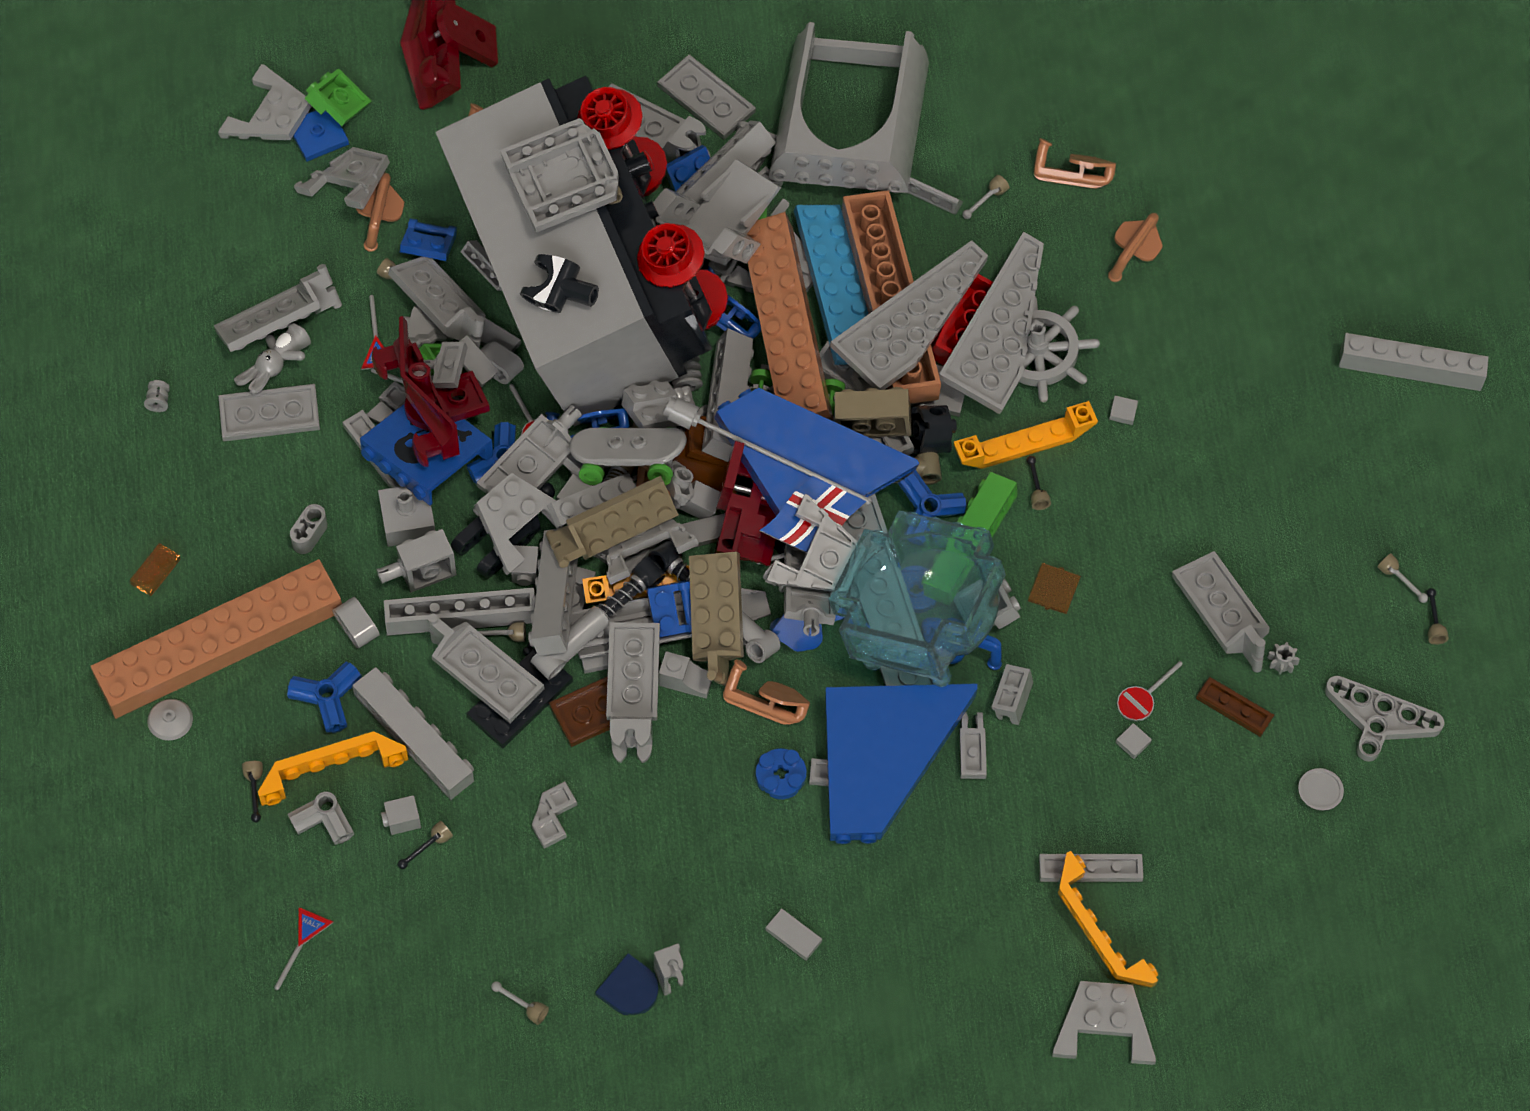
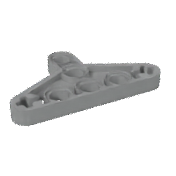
(1392, 721)

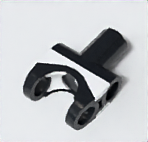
(559, 285)

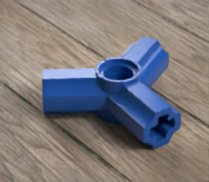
(503, 439)
(941, 504)
(330, 707)

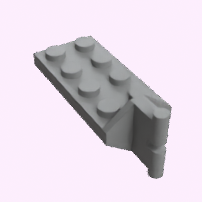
(440, 298)
(280, 310)
(1224, 607)
(483, 668)

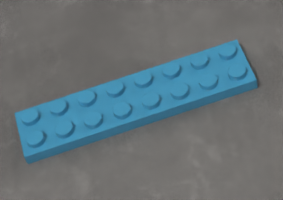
(831, 268)

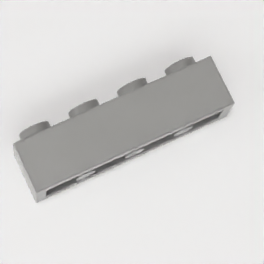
(479, 259)

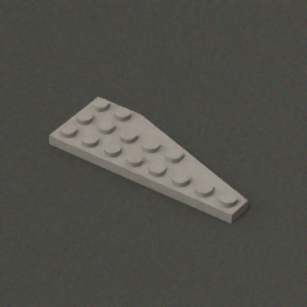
(901, 330)
(994, 344)

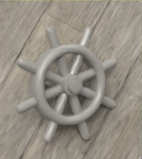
(1041, 348)

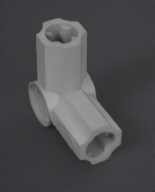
(333, 819)

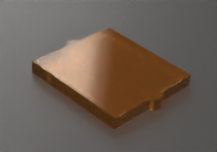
(1054, 588)

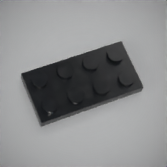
(501, 730)

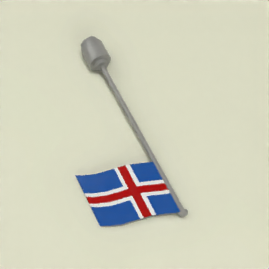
(785, 527)

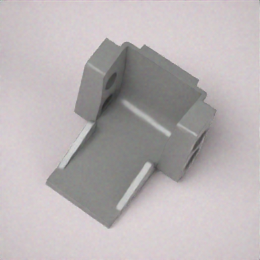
(726, 215)

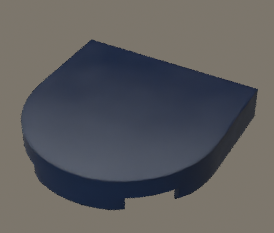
(629, 988)

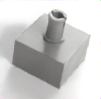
(404, 515)

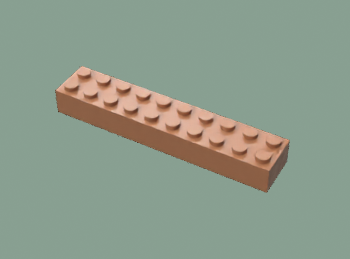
(884, 273)
(787, 317)
(216, 639)

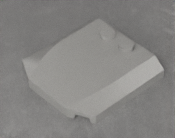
(562, 173)

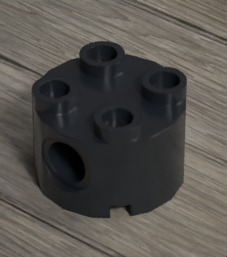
(932, 429)

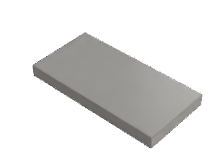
(706, 96)
(269, 412)

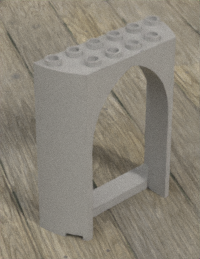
(880, 161)

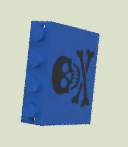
(392, 451)

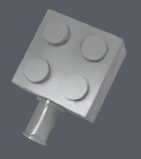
(422, 561)

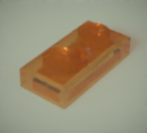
(155, 569)

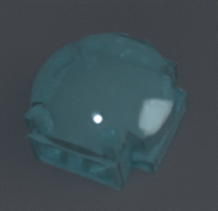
(918, 595)

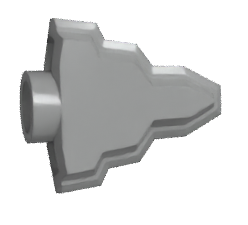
(422, 329)
(680, 485)

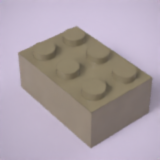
(875, 411)

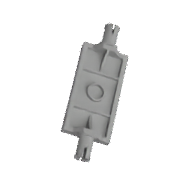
(535, 453)
(805, 603)

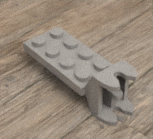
(670, 131)
(632, 687)

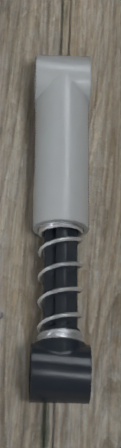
(594, 621)
(759, 643)

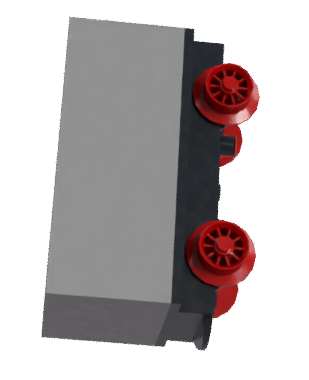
(647, 274)

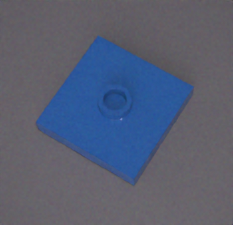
(319, 135)

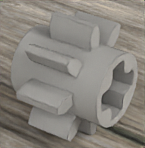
(1280, 664)

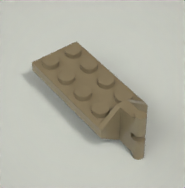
(612, 522)
(716, 612)

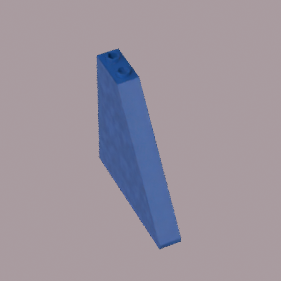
(808, 442)
(882, 748)

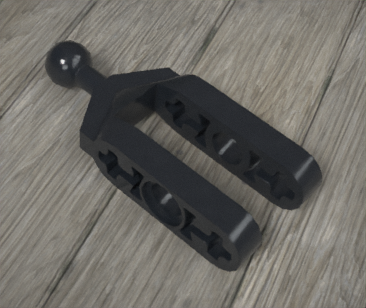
(476, 532)

